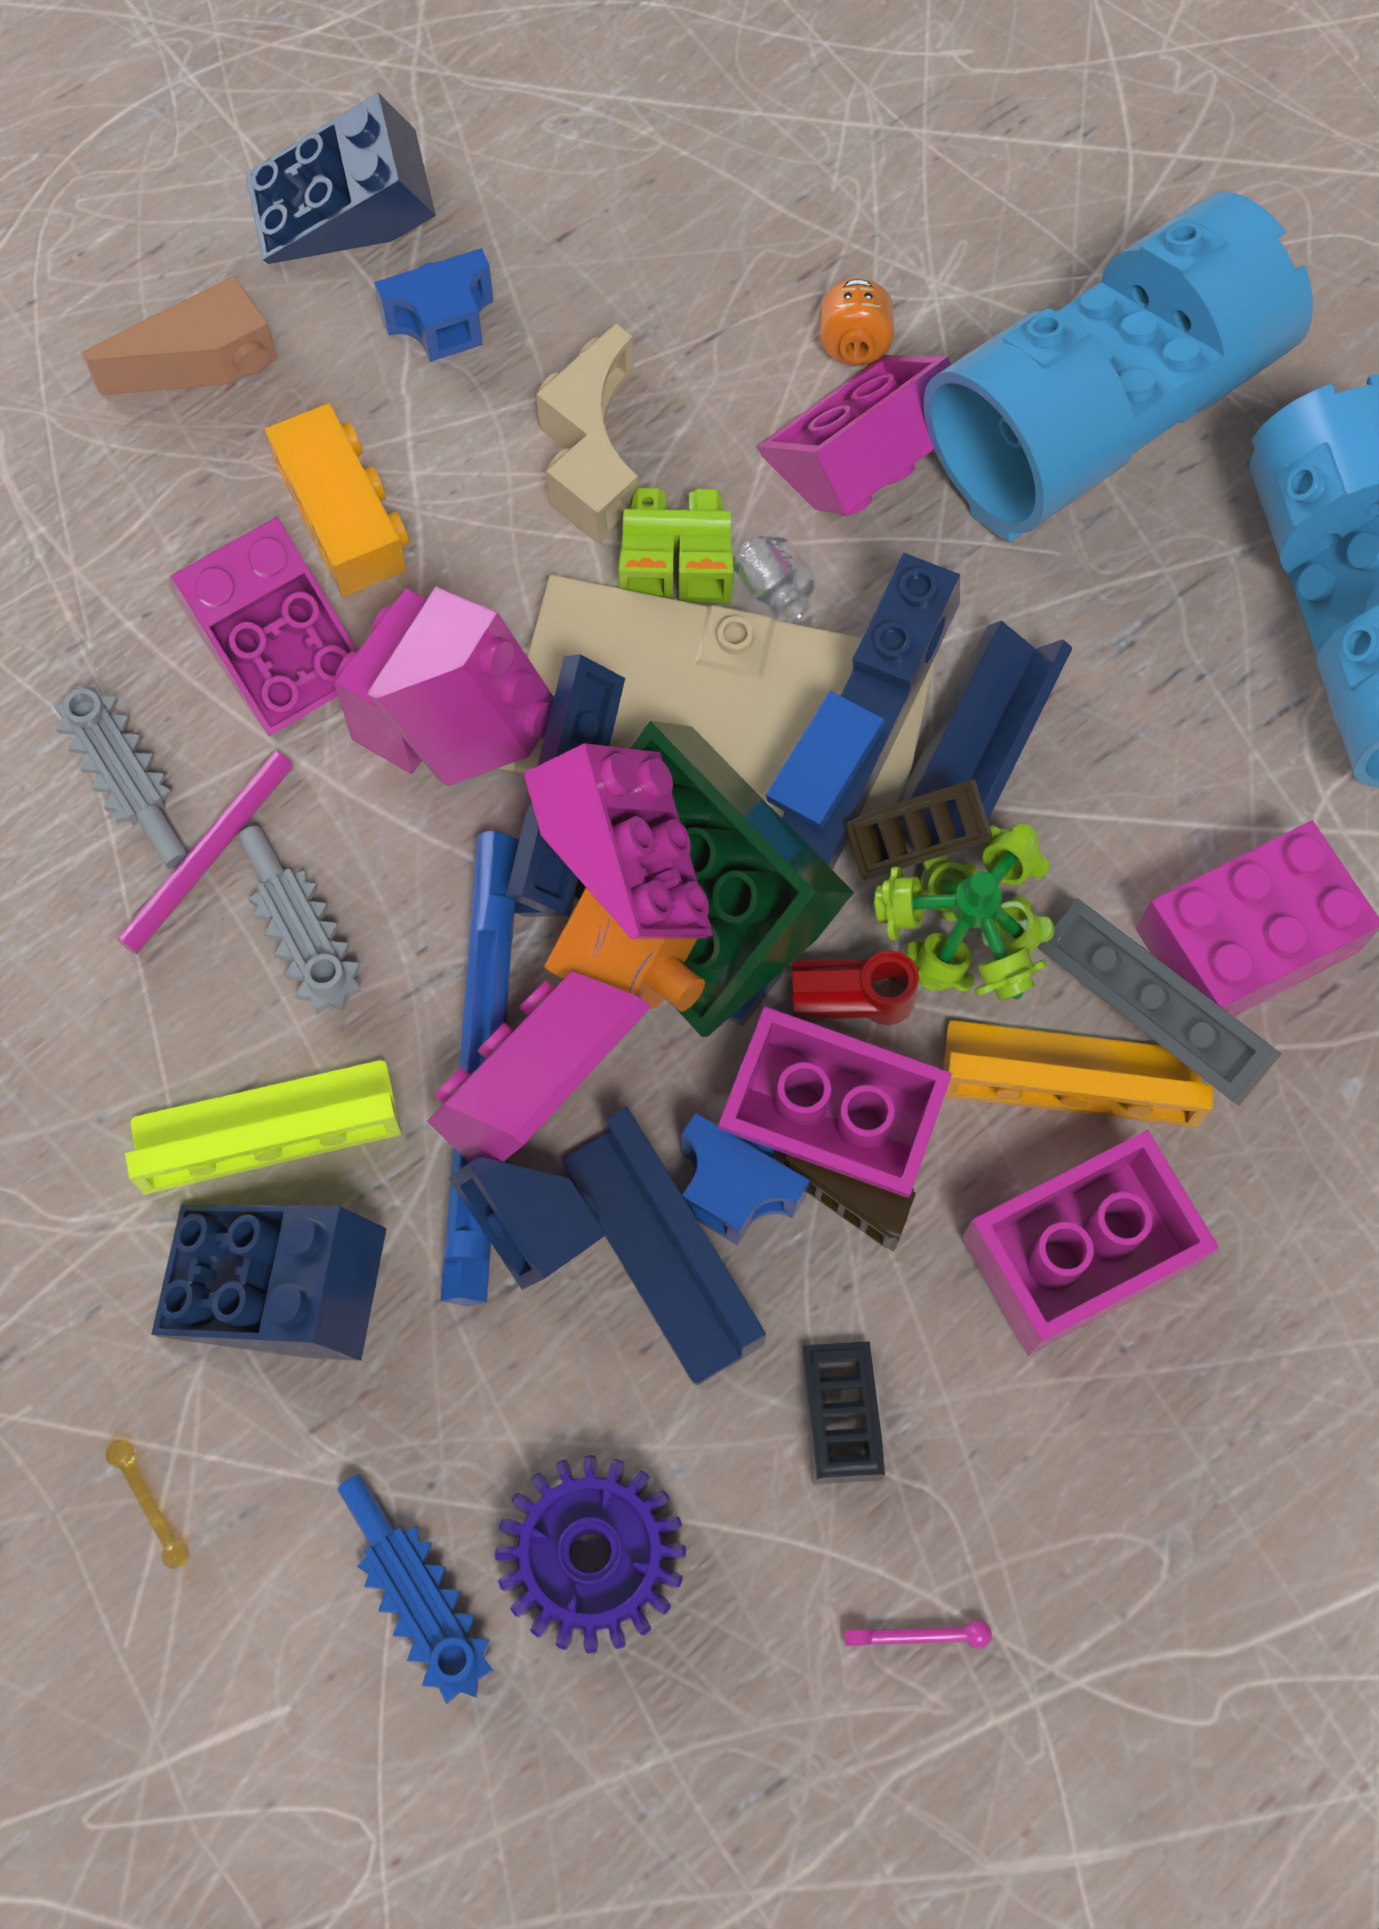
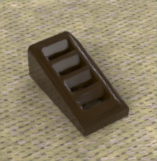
(870, 846)
(865, 1206)

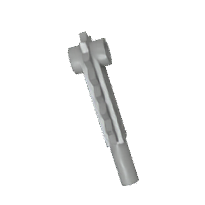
(121, 771)
(297, 923)

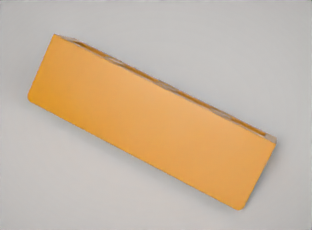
(1073, 1074)

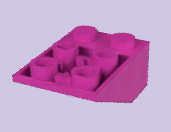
(266, 624)
(622, 837)

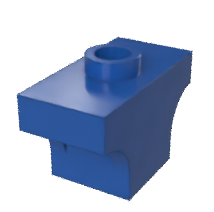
(438, 303)
(736, 1180)

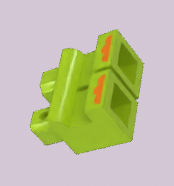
(694, 535)

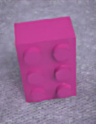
(1261, 921)
(1088, 1242)

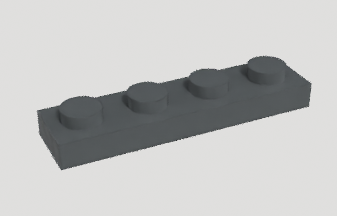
(1160, 1002)

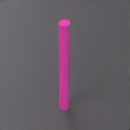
(205, 852)

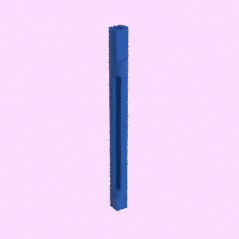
(485, 1010)

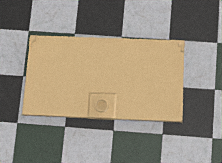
(715, 668)

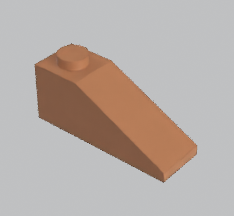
(189, 345)

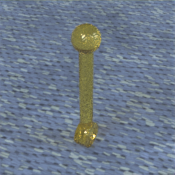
(122, 1456)

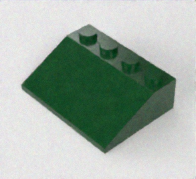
(759, 877)

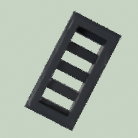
(843, 1468)

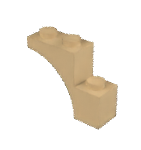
(588, 477)

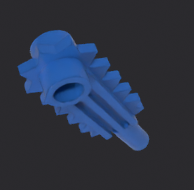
(412, 1590)

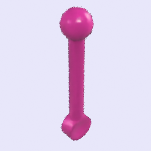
(976, 1634)

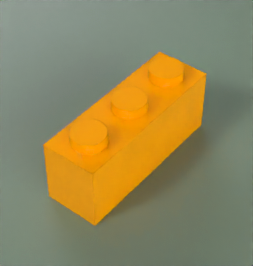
(338, 499)

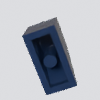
(528, 1216)

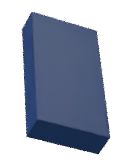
(825, 760)

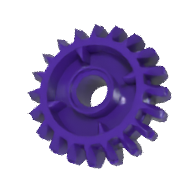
(599, 1598)

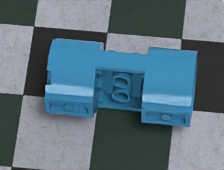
(1087, 386)
(1321, 503)

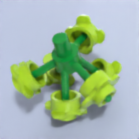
(974, 902)

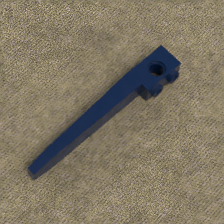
(886, 682)

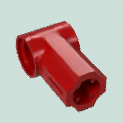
(845, 988)

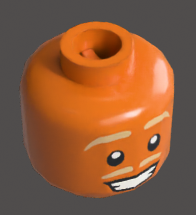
(856, 322)

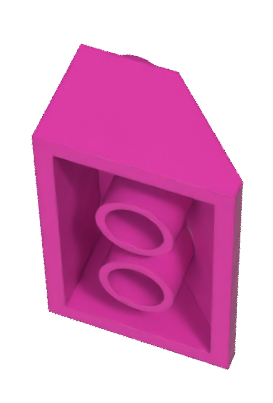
(858, 435)
(462, 690)
(533, 1066)
(835, 1101)

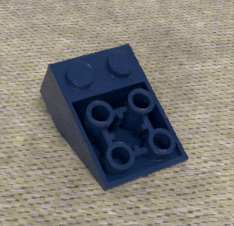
(342, 186)
(271, 1279)

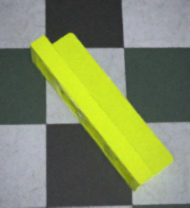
(262, 1127)

